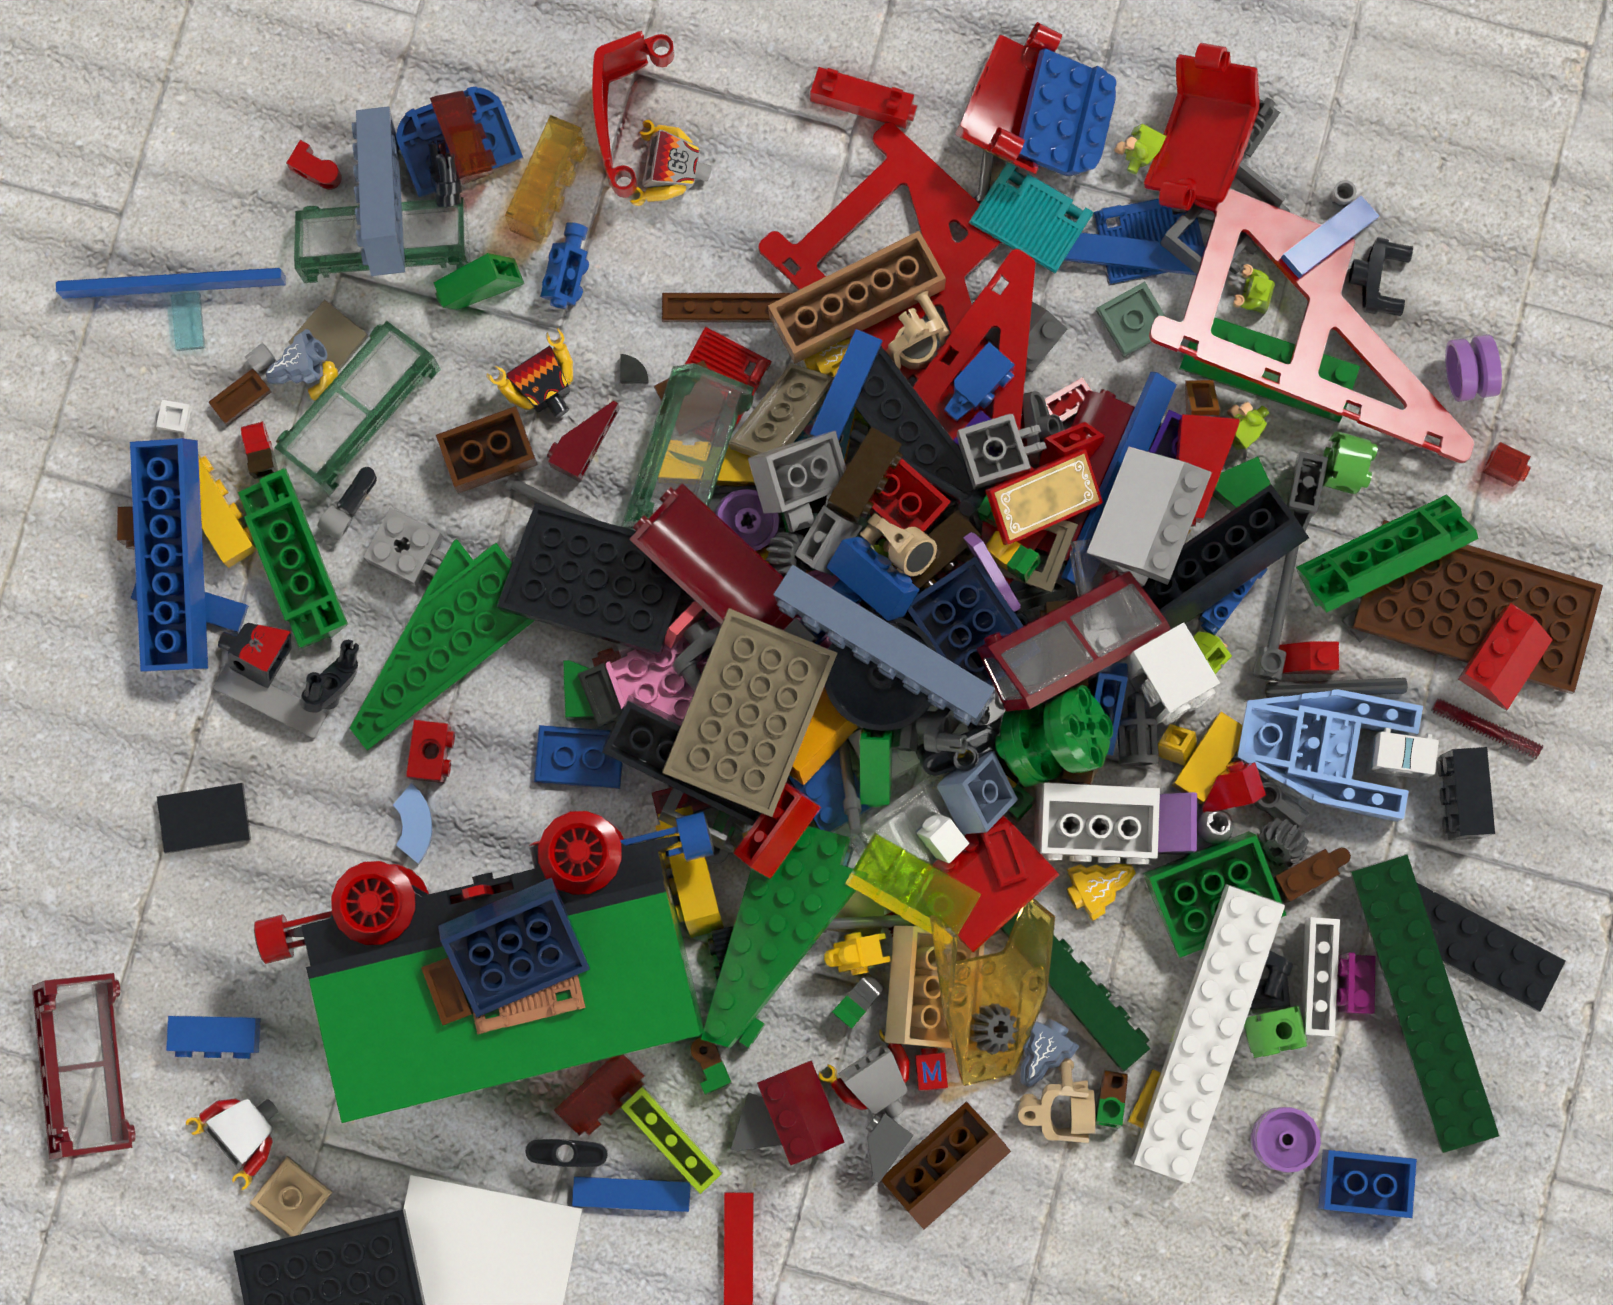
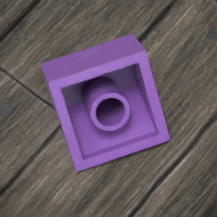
(1177, 824)

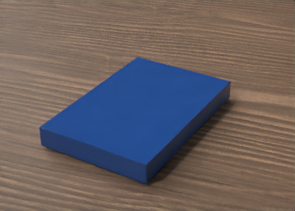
(575, 758)

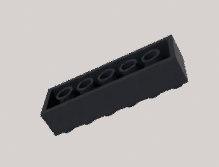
(1227, 556)
(644, 741)

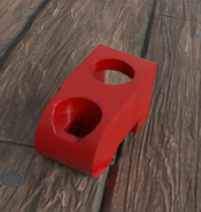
(318, 171)

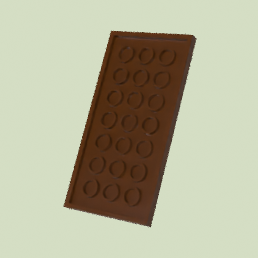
(1458, 598)

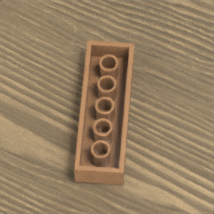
(856, 297)

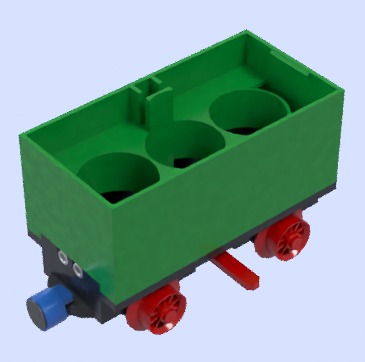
(383, 926)

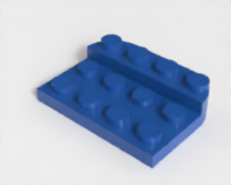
(1067, 114)
(422, 126)

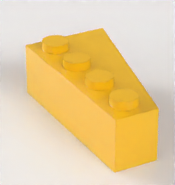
(693, 887)

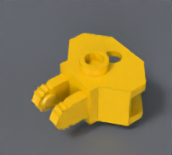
(856, 953)

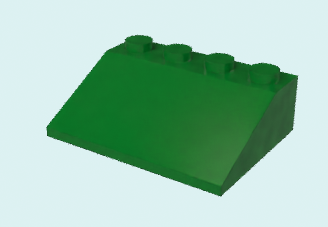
(1192, 887)

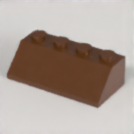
(945, 1165)

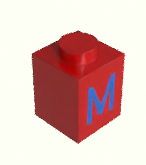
(931, 1069)

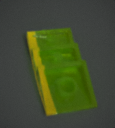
(911, 886)

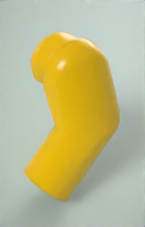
(329, 375)

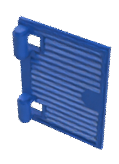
(1146, 222)

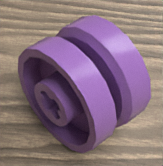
(1473, 368)
(747, 502)
(1268, 1144)

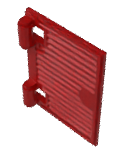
(728, 359)

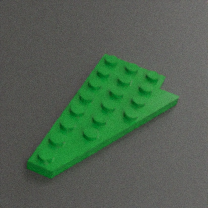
(443, 640)
(777, 928)

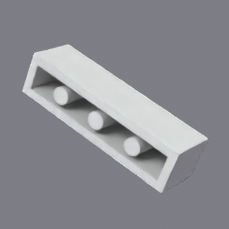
(1320, 976)

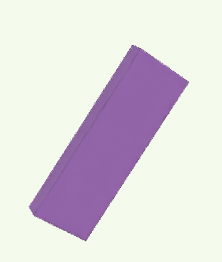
(983, 555)

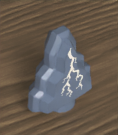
(299, 361)
(1045, 1050)

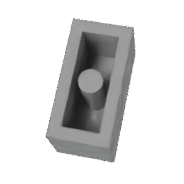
(825, 538)

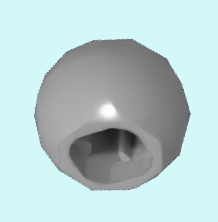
(1215, 826)

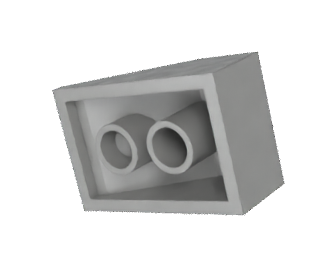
(797, 472)

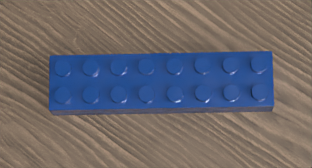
(169, 555)

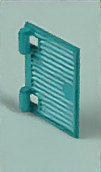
(1031, 218)

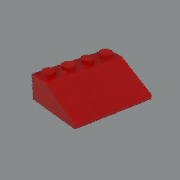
(995, 904)

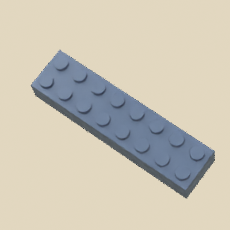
(884, 645)

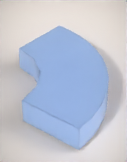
(416, 823)

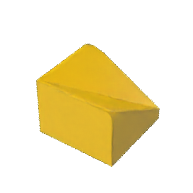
(1177, 744)

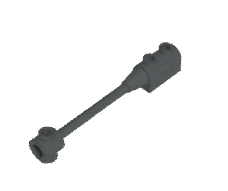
(1304, 504)

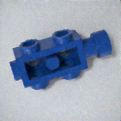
(565, 268)
(1211, 621)

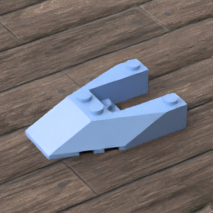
(1314, 741)

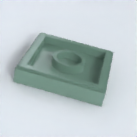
(1130, 318)

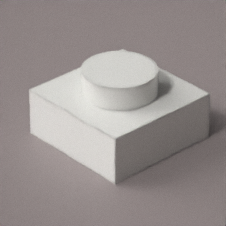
(173, 416)

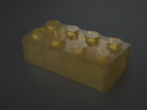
(546, 179)

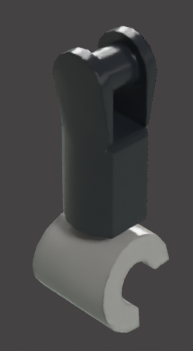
(337, 521)

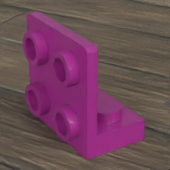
(1356, 983)

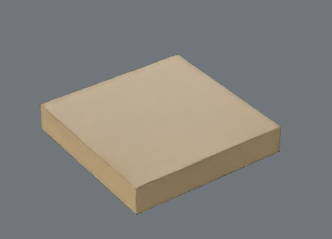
(291, 1197)

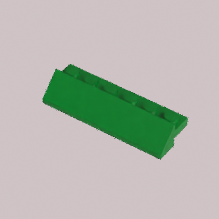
(1330, 369)
(1386, 553)
(292, 559)

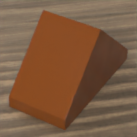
(1201, 398)

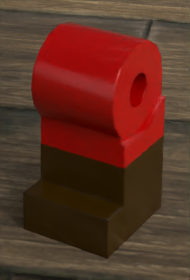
(258, 450)

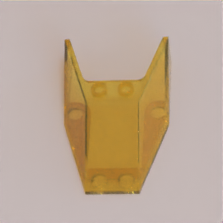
(1009, 978)

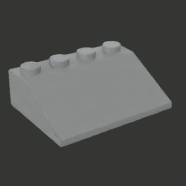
(1149, 514)

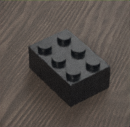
(1466, 793)

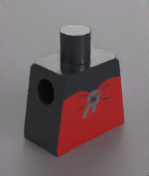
(257, 651)

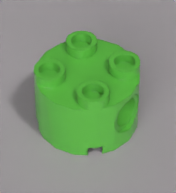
(1348, 463)
(1275, 1029)

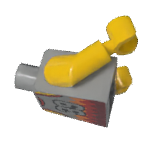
(670, 164)

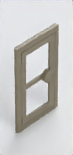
(1046, 580)

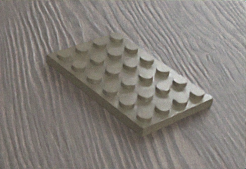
(749, 712)

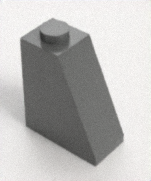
(755, 1126)

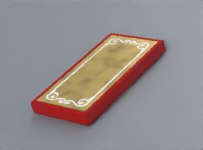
(1044, 496)

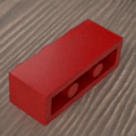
(775, 836)

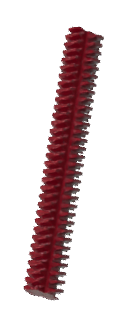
(1487, 728)

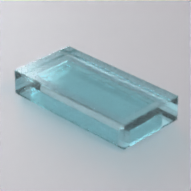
(188, 321)

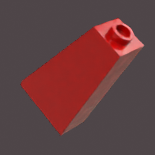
(1205, 444)

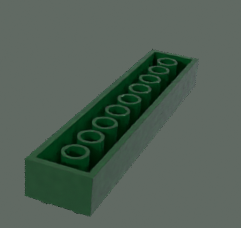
(1424, 1003)

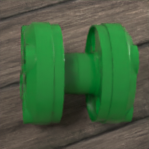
(1062, 734)

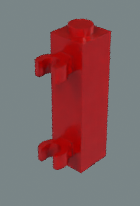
(863, 97)

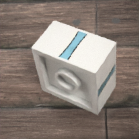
(1402, 755)

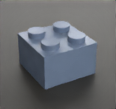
(978, 795)

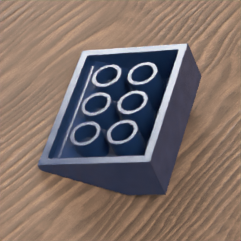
(961, 614)
(513, 947)

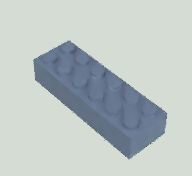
(378, 191)

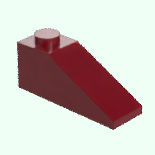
(578, 447)

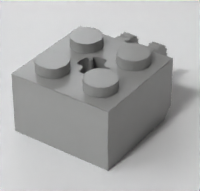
(1003, 436)
(409, 564)

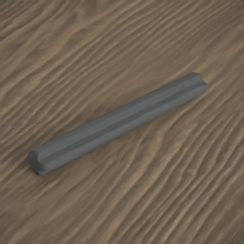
(1361, 686)

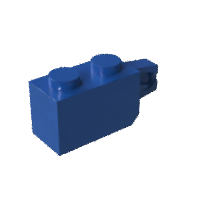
(978, 382)

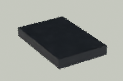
(203, 818)

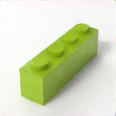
(671, 1140)

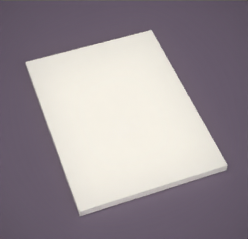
(489, 1245)

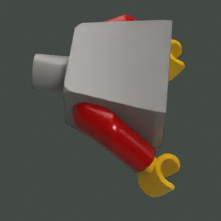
(874, 1080)

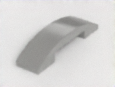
(270, 701)

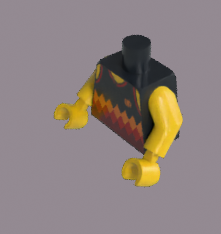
(540, 379)

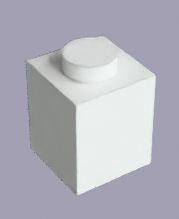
(942, 837)

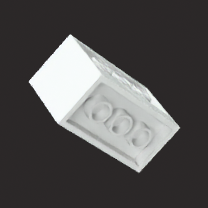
(1171, 675)
(1110, 809)

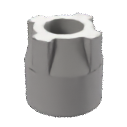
(1346, 187)
(260, 358)

